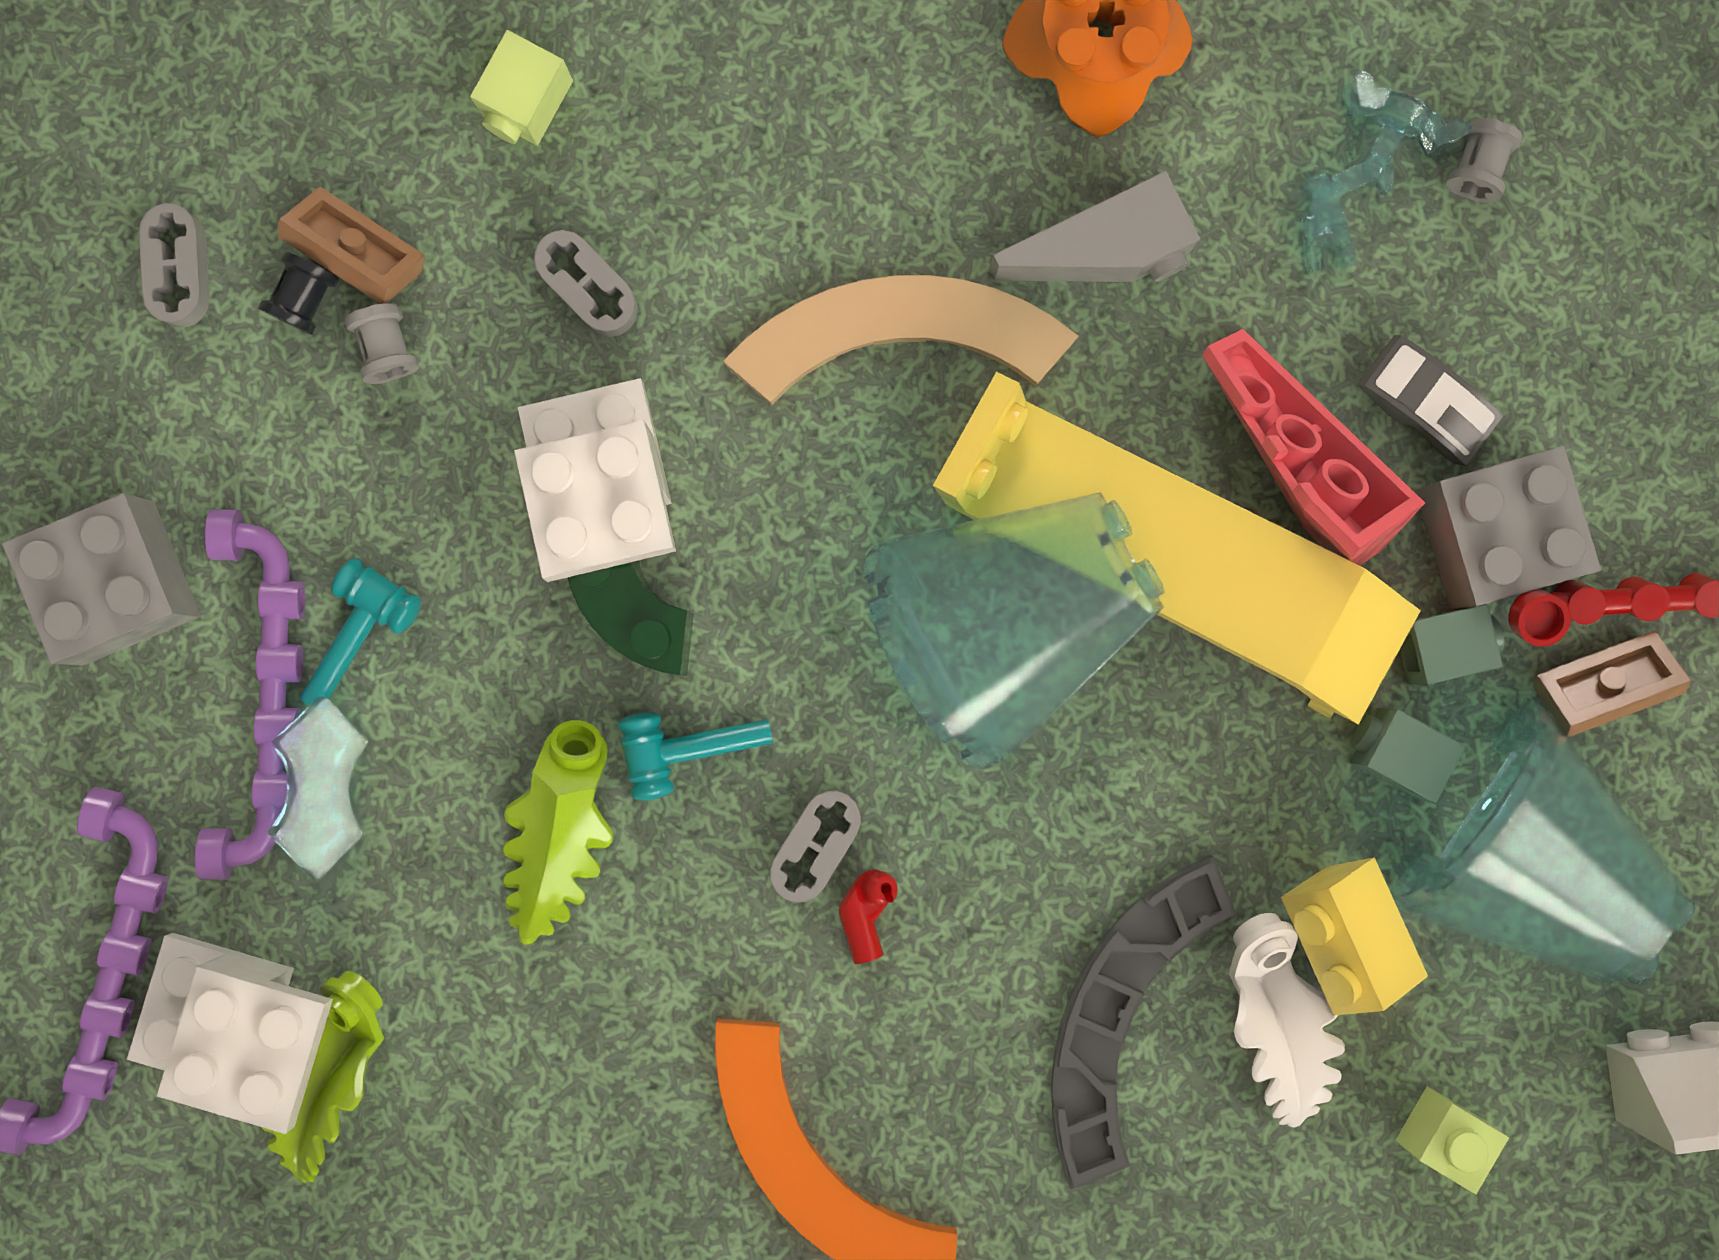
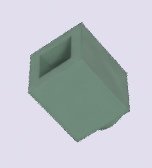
(1452, 645)
(1405, 753)

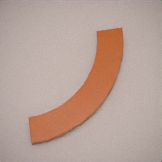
(792, 1168)

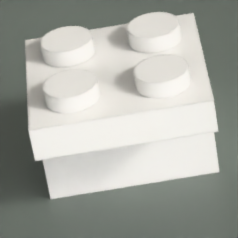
(594, 480)
(229, 1033)

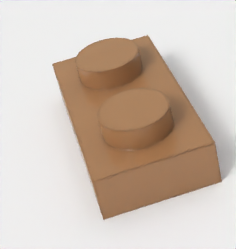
(351, 245)
(1611, 684)

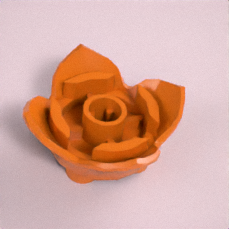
(1098, 77)

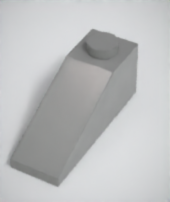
(1111, 242)

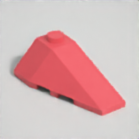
(1322, 468)

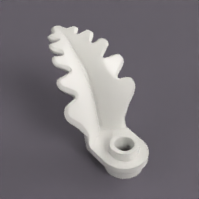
(1282, 1020)

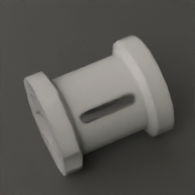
(1484, 160)
(381, 343)

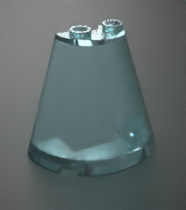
(1008, 616)
(1550, 865)

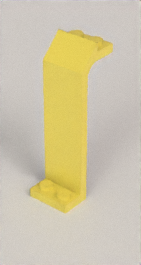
(1221, 566)

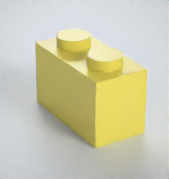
(1354, 937)

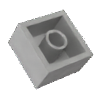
(1508, 529)
(101, 580)

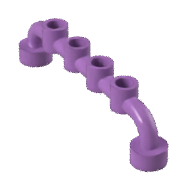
(275, 666)
(119, 953)

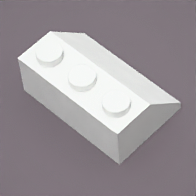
(1669, 1086)

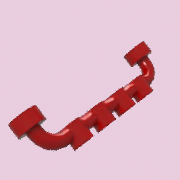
(1546, 617)

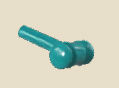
(374, 601)
(650, 755)

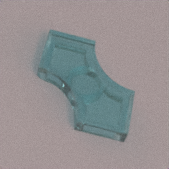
(317, 811)

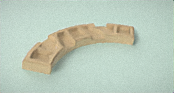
(899, 311)

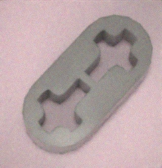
(159, 266)
(596, 273)
(828, 854)

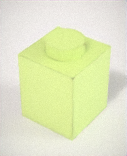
(521, 90)
(1451, 1140)

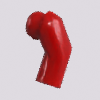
(860, 911)

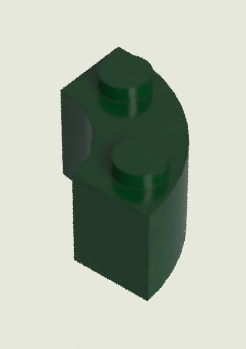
(634, 618)

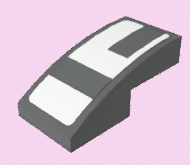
(1431, 398)

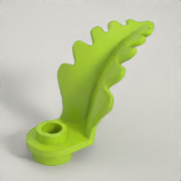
(557, 830)
(336, 1075)

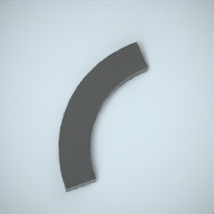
(1104, 1007)

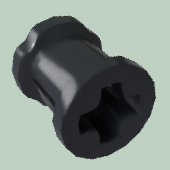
(298, 292)

